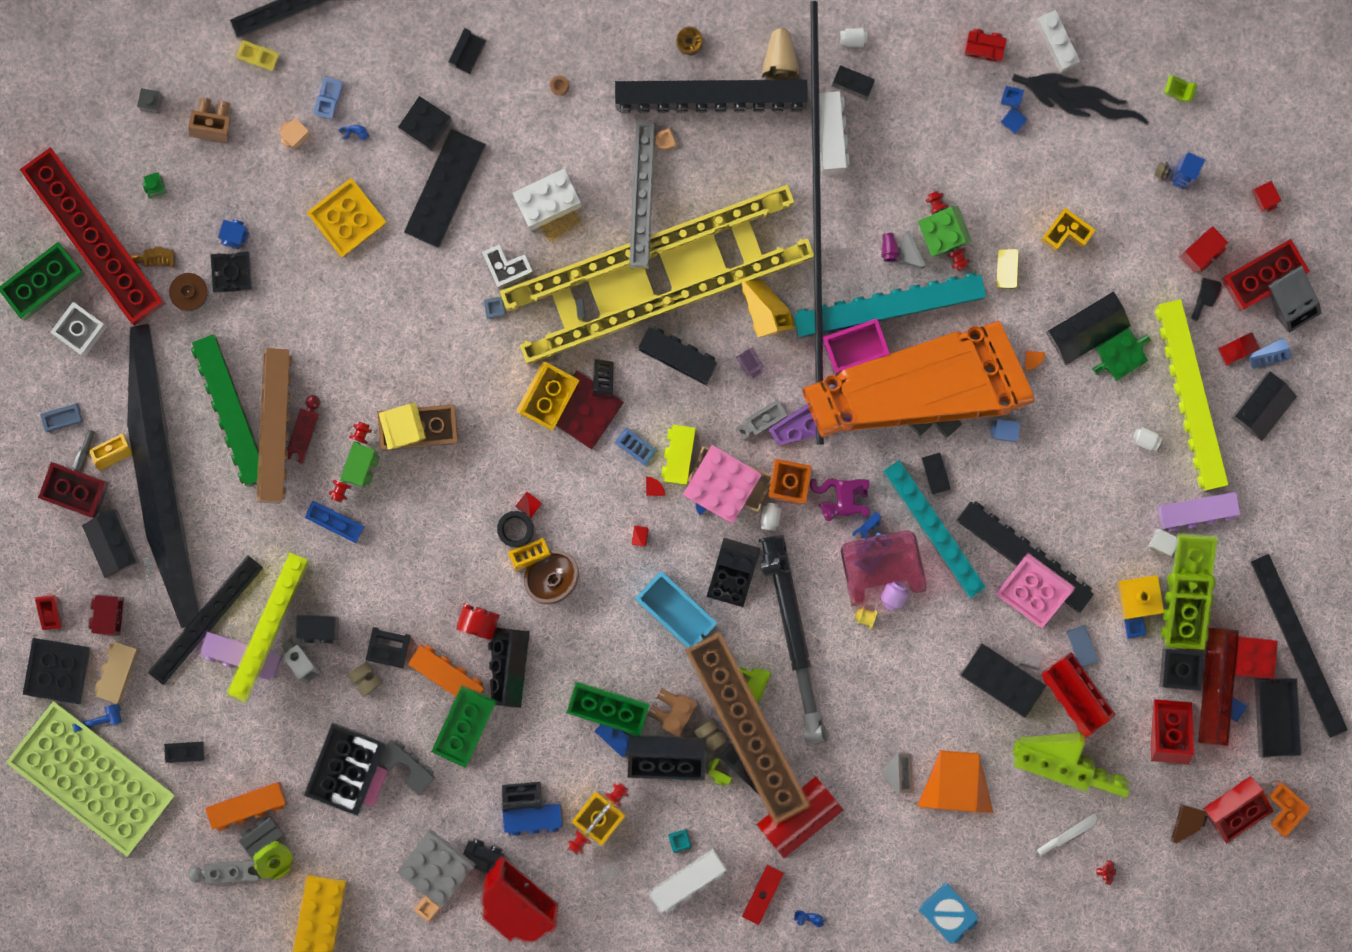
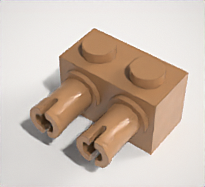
(208, 125)
(681, 711)

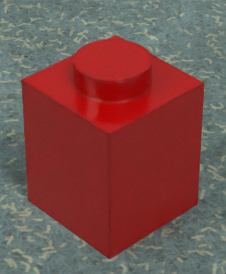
(1266, 196)

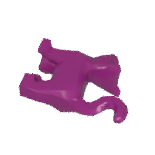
(846, 494)

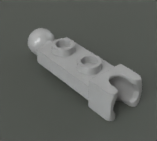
(223, 872)

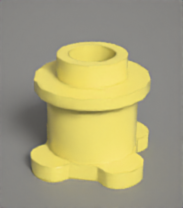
(865, 617)

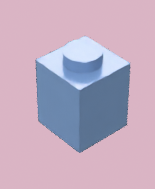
(1005, 430)

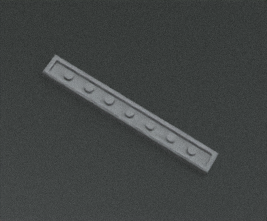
(642, 195)

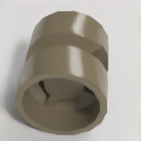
(365, 679)
(713, 736)

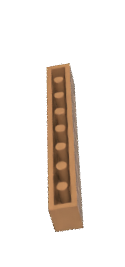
(273, 426)

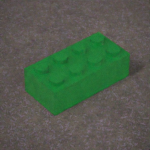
(41, 281)

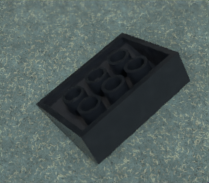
(344, 769)

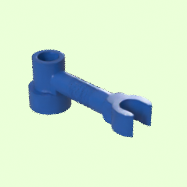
(112, 716)

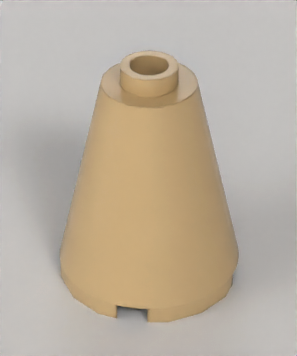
(780, 57)

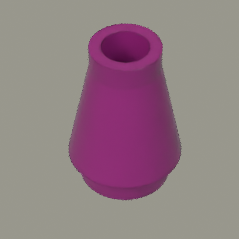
(889, 248)

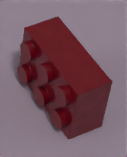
(73, 490)

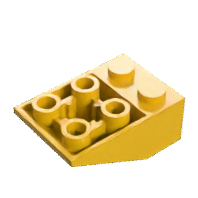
(767, 310)

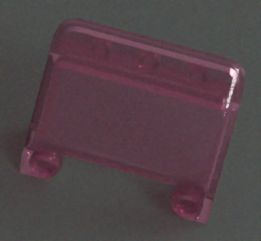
(881, 561)

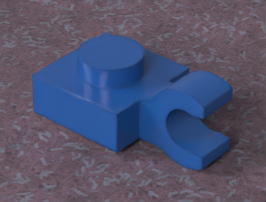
(872, 523)

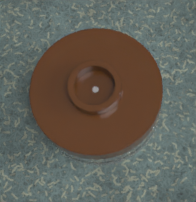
(189, 292)

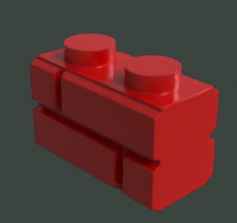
(985, 46)

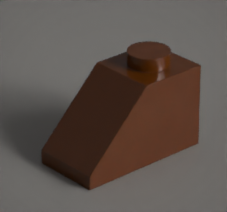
(1188, 823)

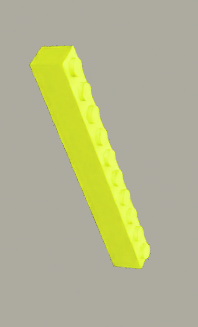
(1191, 394)

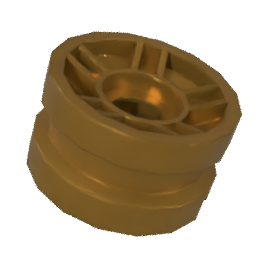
(689, 32)

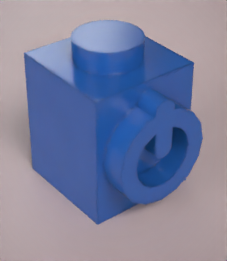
(233, 234)

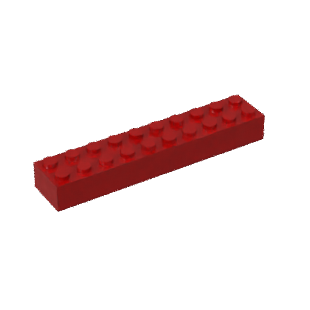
(92, 236)

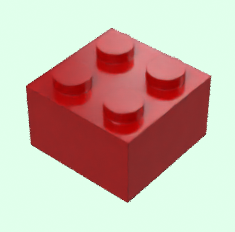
(1206, 247)
(1256, 657)

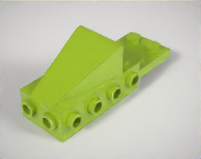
(1190, 592)
(1060, 760)

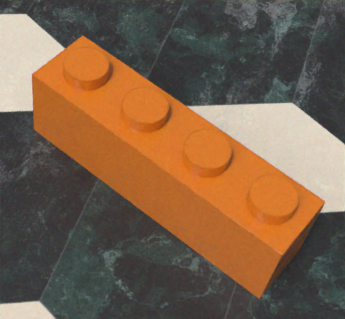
(442, 672)
(246, 805)

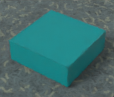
(679, 840)

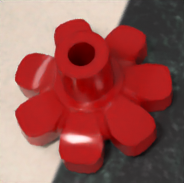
(1107, 872)

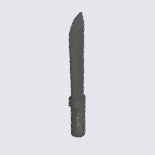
(79, 461)

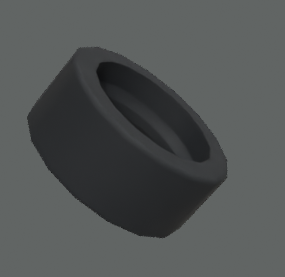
(515, 543)

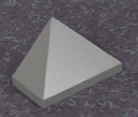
(909, 252)
(899, 773)

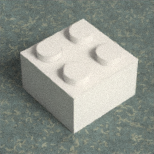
(78, 329)

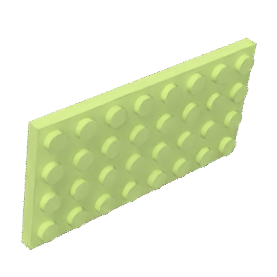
(90, 779)

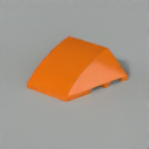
(957, 784)

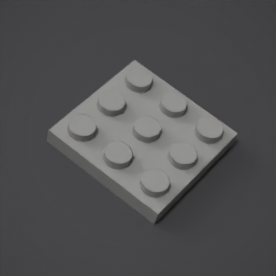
(436, 868)

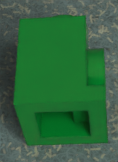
(154, 185)

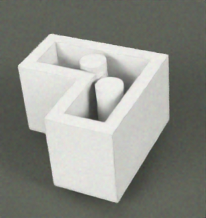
(503, 271)

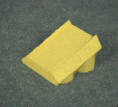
(402, 426)

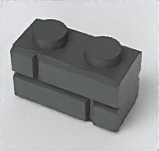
(261, 836)

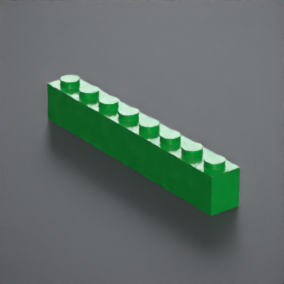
(228, 406)

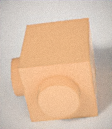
(293, 133)

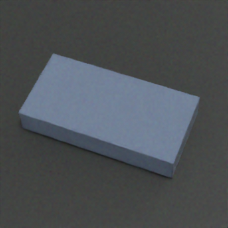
(61, 417)
(1082, 646)

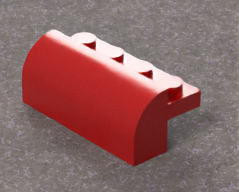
(1078, 694)
(799, 827)

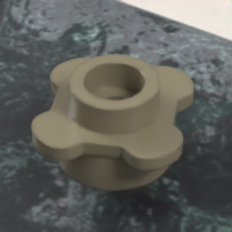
(1163, 170)

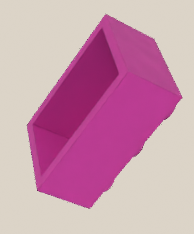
(855, 346)

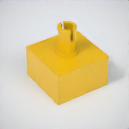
(1140, 597)

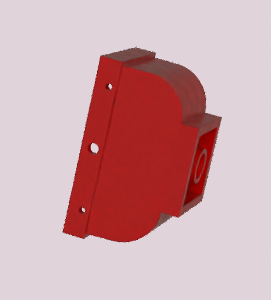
(514, 907)

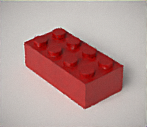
(1253, 279)

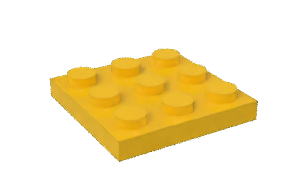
(346, 217)

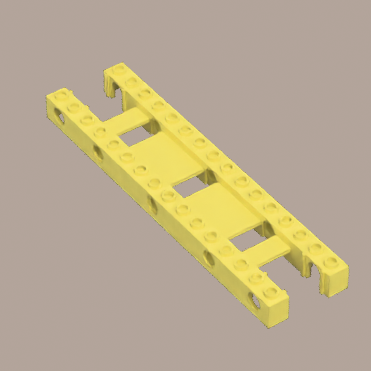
(690, 263)

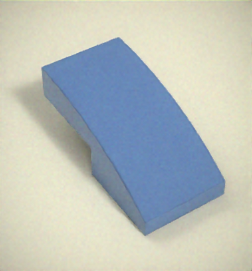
(328, 97)

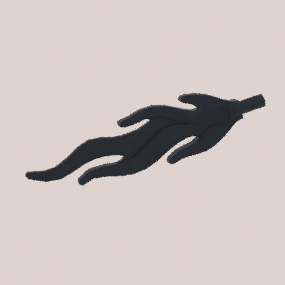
(1070, 97)

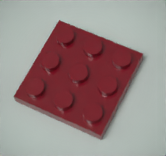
(587, 415)

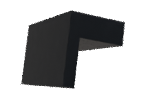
(466, 51)

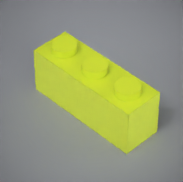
(678, 454)

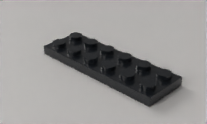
(444, 188)

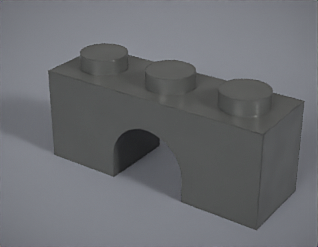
(419, 777)

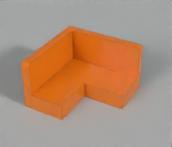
(1292, 809)

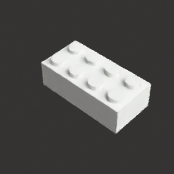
(832, 137)
(687, 880)

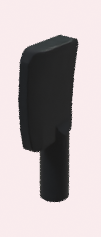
(1207, 296)

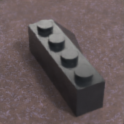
(508, 666)

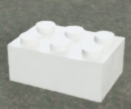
(547, 199)

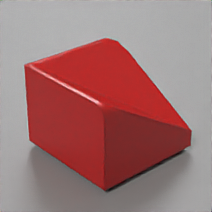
(528, 504)
(640, 536)

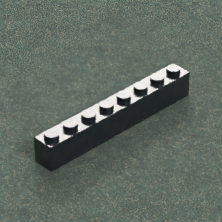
(1014, 549)

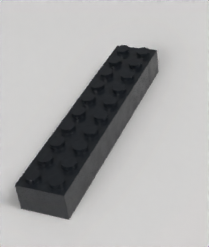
(711, 94)

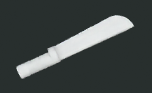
(1076, 830)

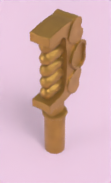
(156, 256)

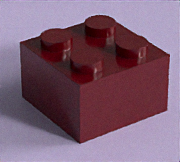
(106, 615)

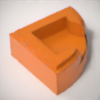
(1033, 359)

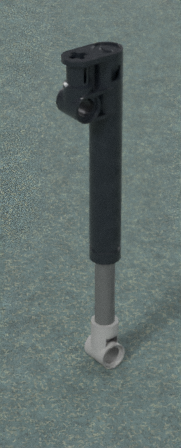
(777, 564)

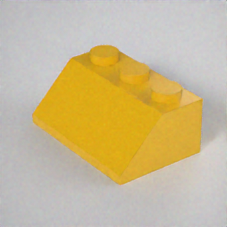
(547, 396)

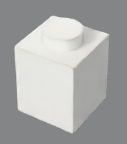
(1163, 543)

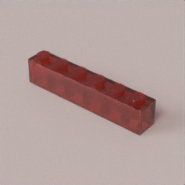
(1218, 686)

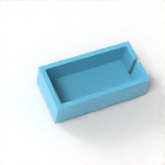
(675, 610)

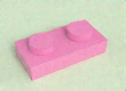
(375, 786)

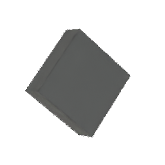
(580, 309)

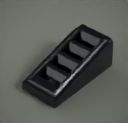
(602, 391)

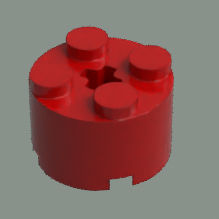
(477, 622)

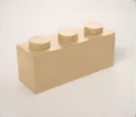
(116, 672)

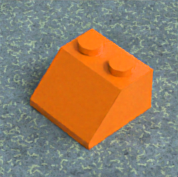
(790, 482)

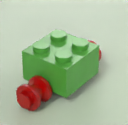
(945, 231)
(358, 464)

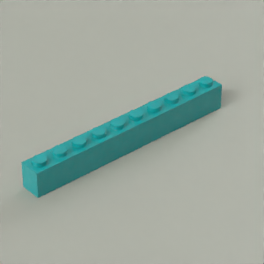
(892, 305)

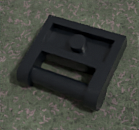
(387, 654)
(521, 792)

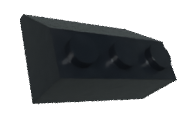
(1264, 405)
(110, 543)

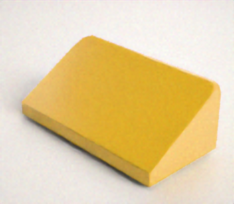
(110, 452)

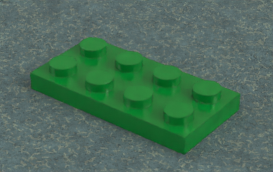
(463, 726)

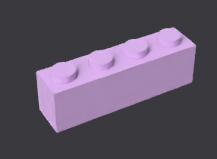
(1199, 510)
(232, 652)

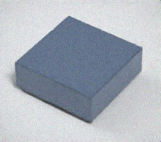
(494, 307)

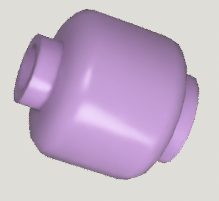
(894, 595)

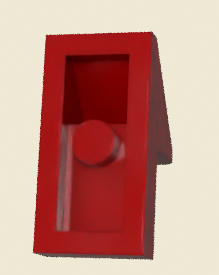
(1238, 348)
(48, 612)

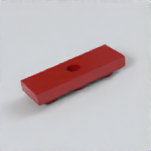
(757, 906)

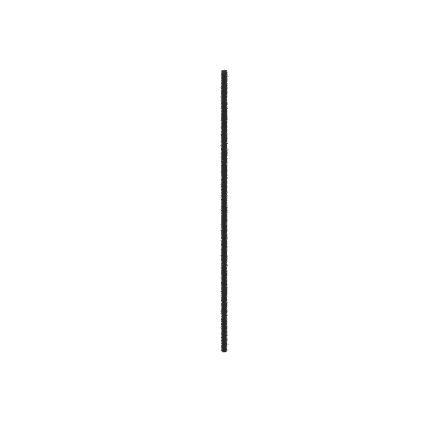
(816, 199)

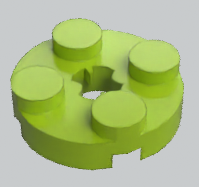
(267, 854)

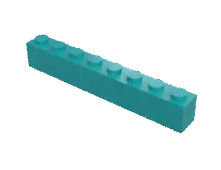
(934, 529)

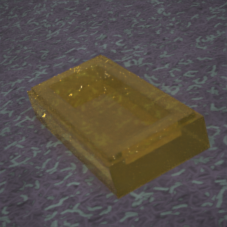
(560, 225)

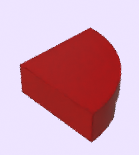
(654, 487)

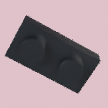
(936, 473)
(184, 752)

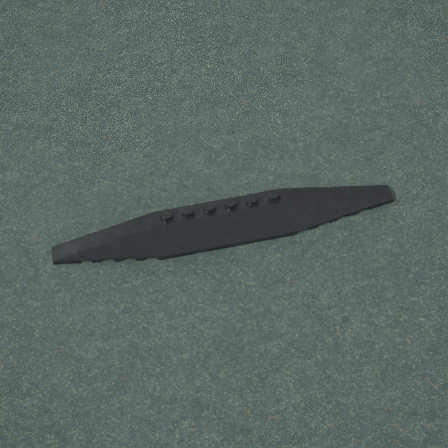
(156, 476)

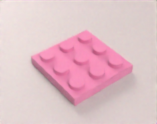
(722, 484)
(1035, 590)

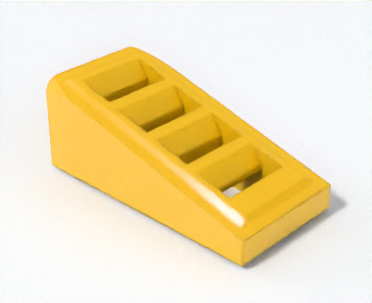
(512, 554)

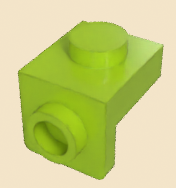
(1180, 89)
(719, 777)

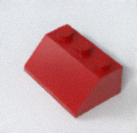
(1238, 809)

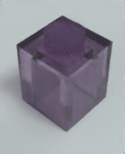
(750, 363)

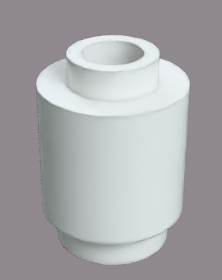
(853, 37)
(1147, 439)
(770, 517)

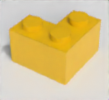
(1067, 226)

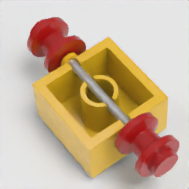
(598, 818)

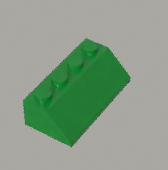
(607, 708)

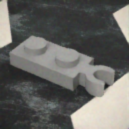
(763, 419)

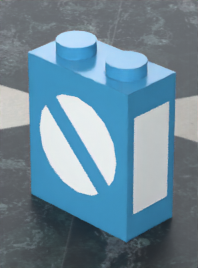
(948, 913)

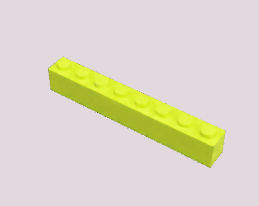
(267, 628)

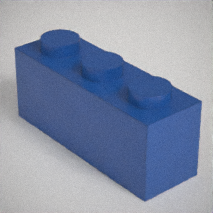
(1187, 170)
(533, 820)

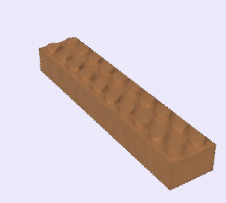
(747, 727)

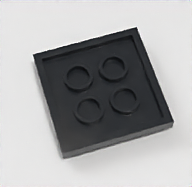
(56, 670)

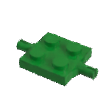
(1121, 354)

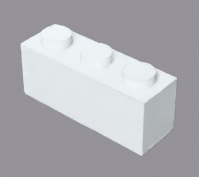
(1057, 41)

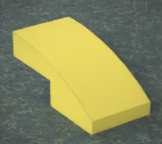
(257, 55)

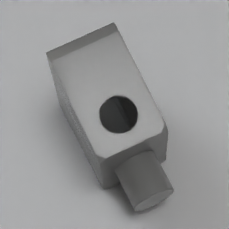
(304, 667)

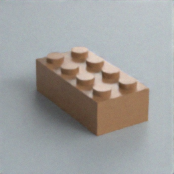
(438, 424)

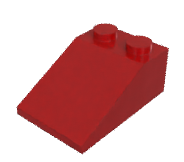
(1172, 732)

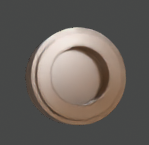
(559, 85)

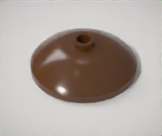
(541, 576)

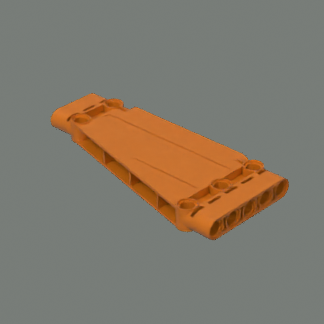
(924, 384)

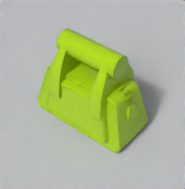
(756, 681)

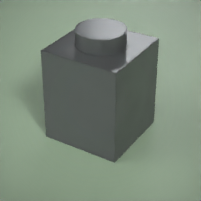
(150, 100)

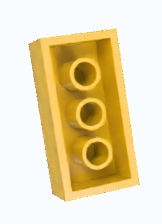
(319, 914)

